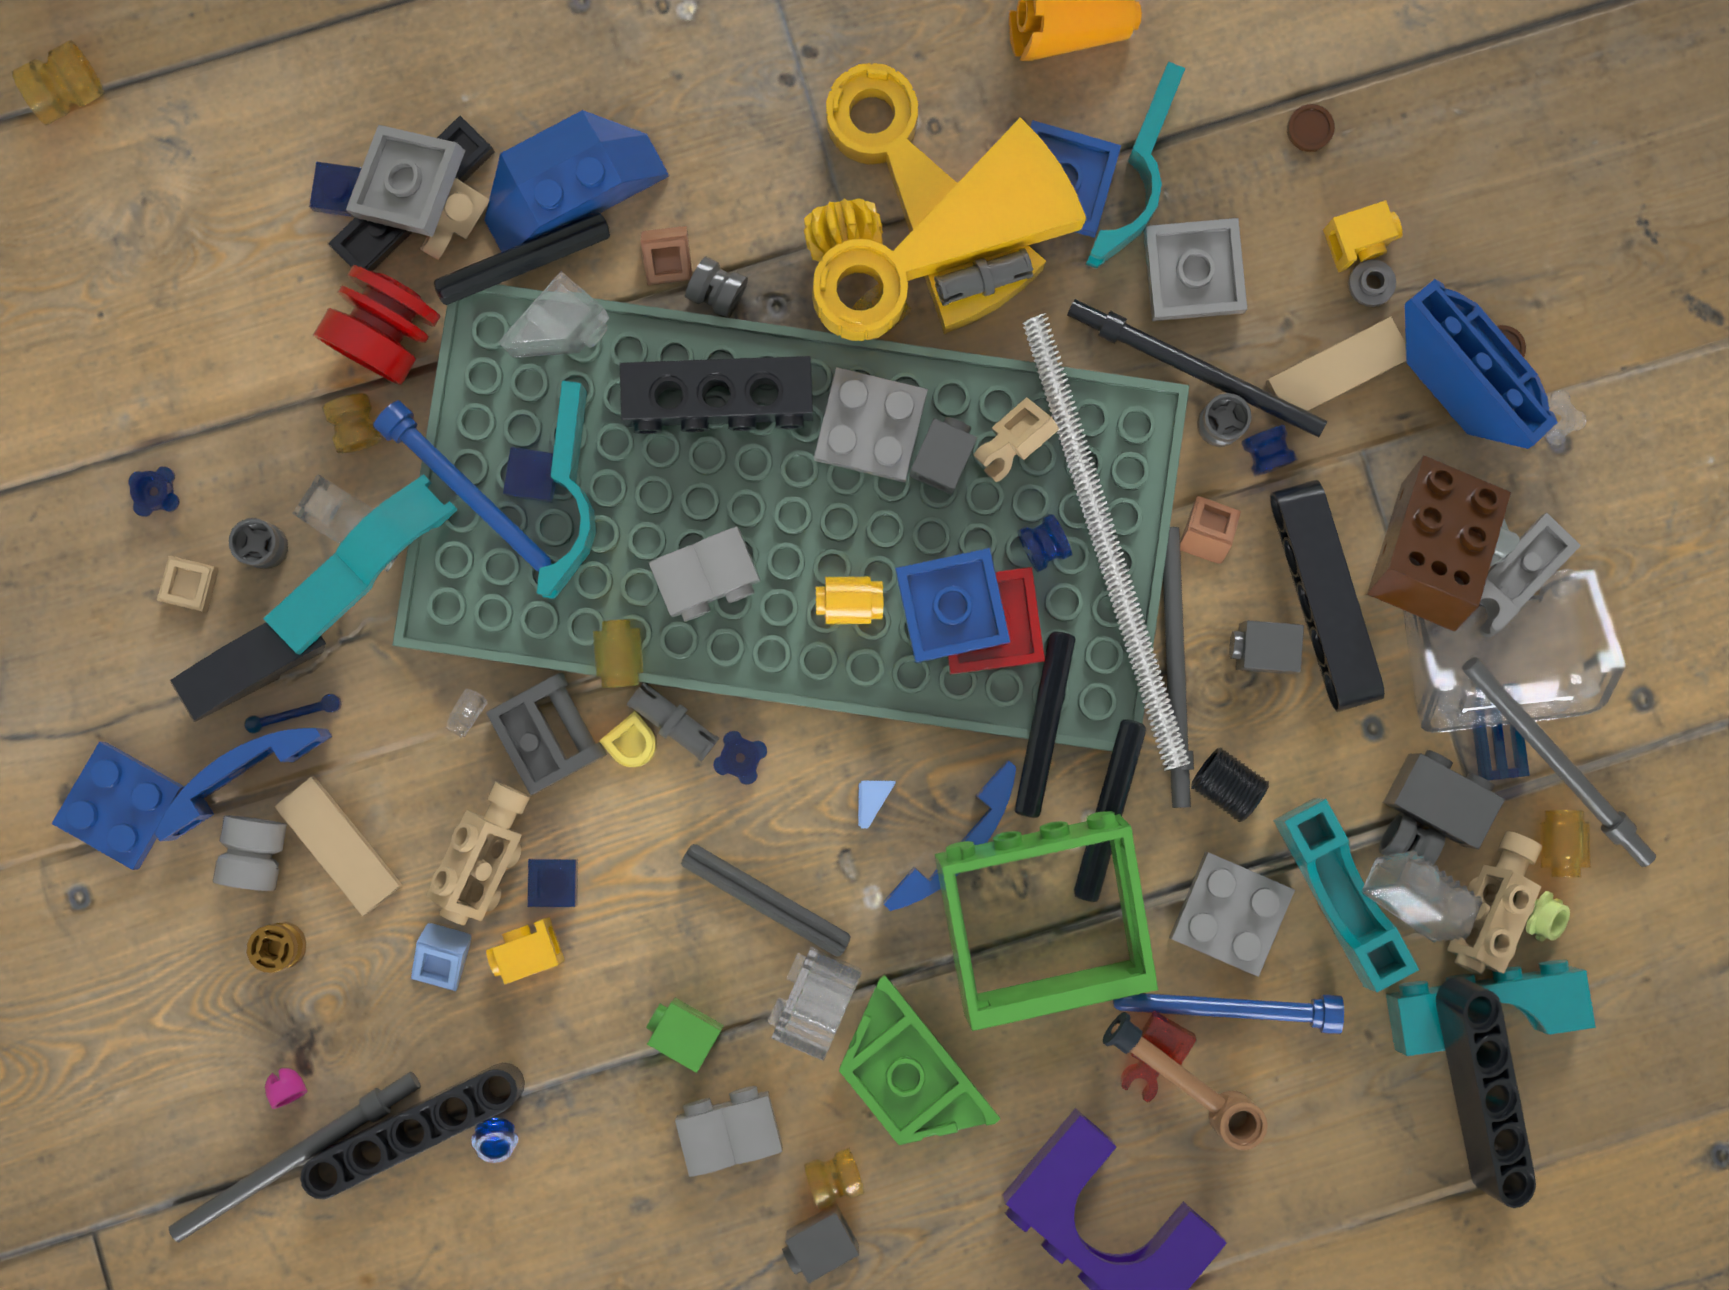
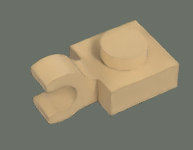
(458, 216)
(1017, 433)

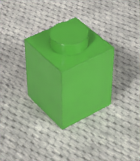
(683, 1033)

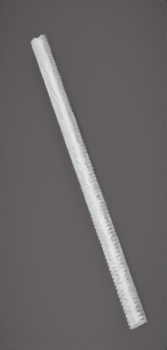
(1105, 544)

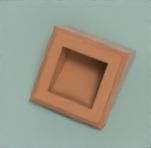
(666, 255)
(1210, 530)

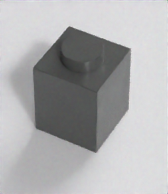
(944, 454)
(1267, 647)
(820, 1244)

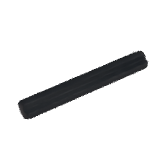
(521, 259)
(1045, 724)
(1112, 799)

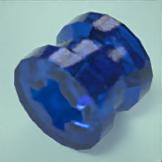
(1269, 450)
(1044, 543)

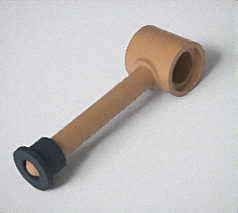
(1221, 1107)

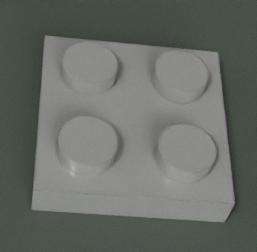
(405, 180)
(1195, 269)
(870, 424)
(1231, 914)

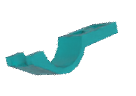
(1112, 241)
(564, 472)
(357, 564)

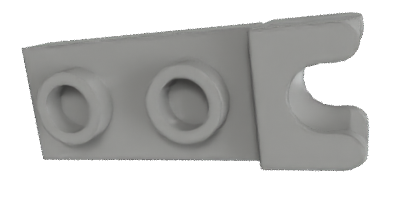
(1524, 571)

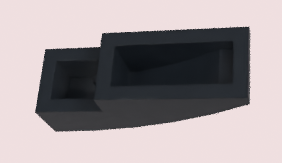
(238, 670)

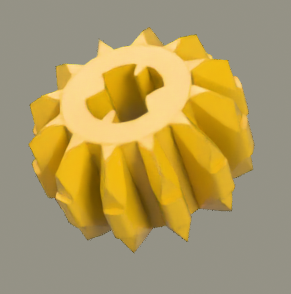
(839, 223)

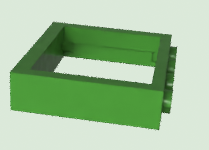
(1065, 990)

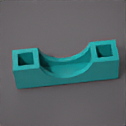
(1357, 921)
(1551, 999)

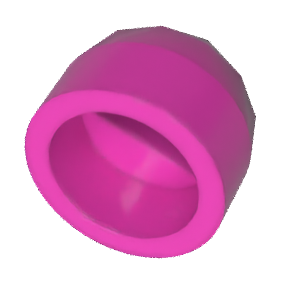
(284, 1090)

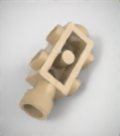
(478, 857)
(1503, 910)

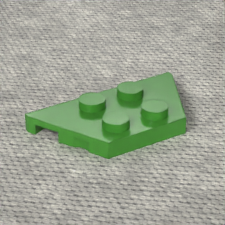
(908, 1073)

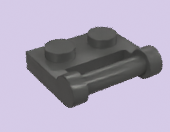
(531, 740)

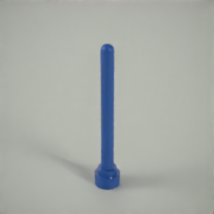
(398, 424)
(1321, 1013)

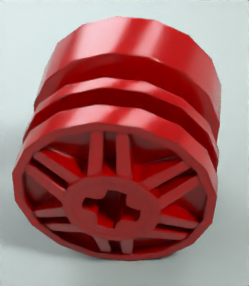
(377, 324)

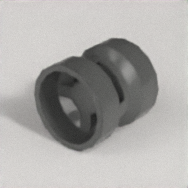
(716, 287)
(1230, 413)
(249, 542)
(1405, 836)

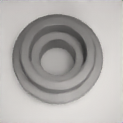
(1362, 292)

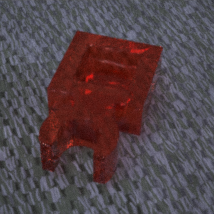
(1170, 1039)

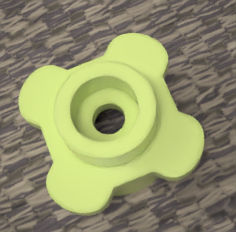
(1548, 918)

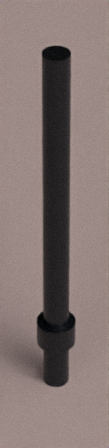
(1114, 328)

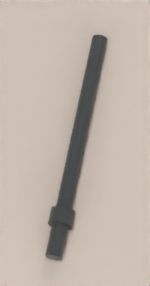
(1176, 664)
(1615, 824)
(371, 1107)

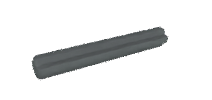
(766, 900)

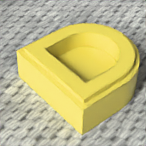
(631, 742)

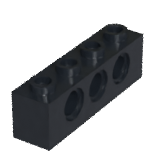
(645, 381)

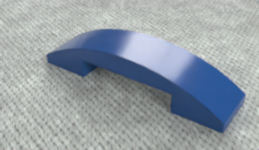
(995, 796)
(190, 805)

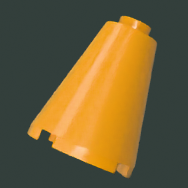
(1065, 26)

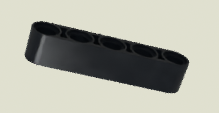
(1327, 595)
(1486, 1091)
(394, 1143)

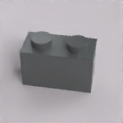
(1444, 799)

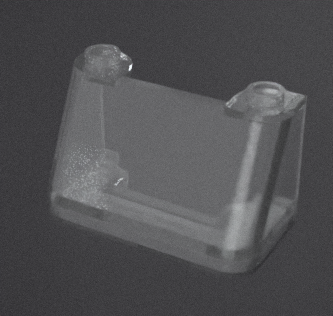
(1553, 648)

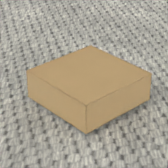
(187, 584)

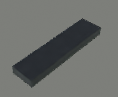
(370, 243)

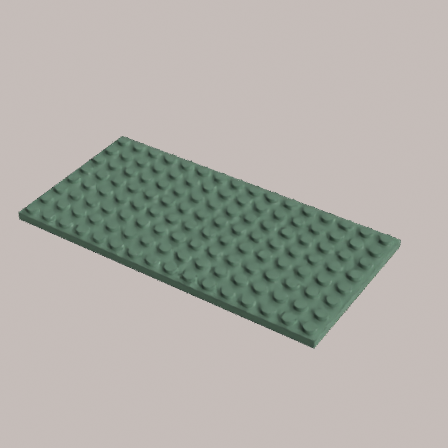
(798, 517)

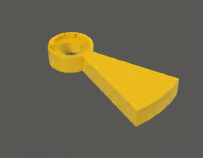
(915, 176)
(1000, 205)

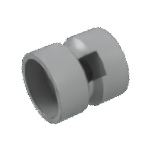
(249, 853)

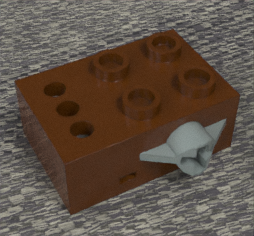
(1442, 544)

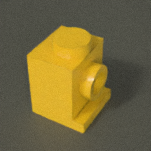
(1362, 234)
(525, 952)

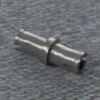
(983, 277)
(672, 721)

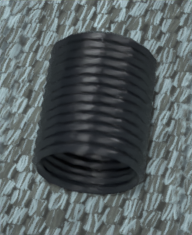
(1230, 784)

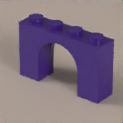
(1046, 1201)

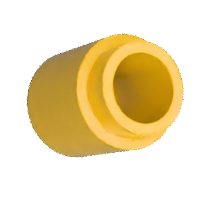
(850, 600)

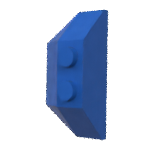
(568, 176)
(1474, 368)

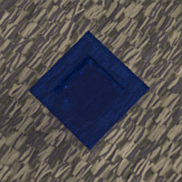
(333, 188)
(529, 475)
(552, 882)

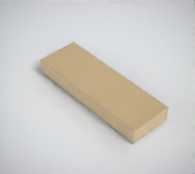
(1341, 367)
(338, 845)

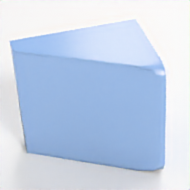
(871, 798)
(440, 956)

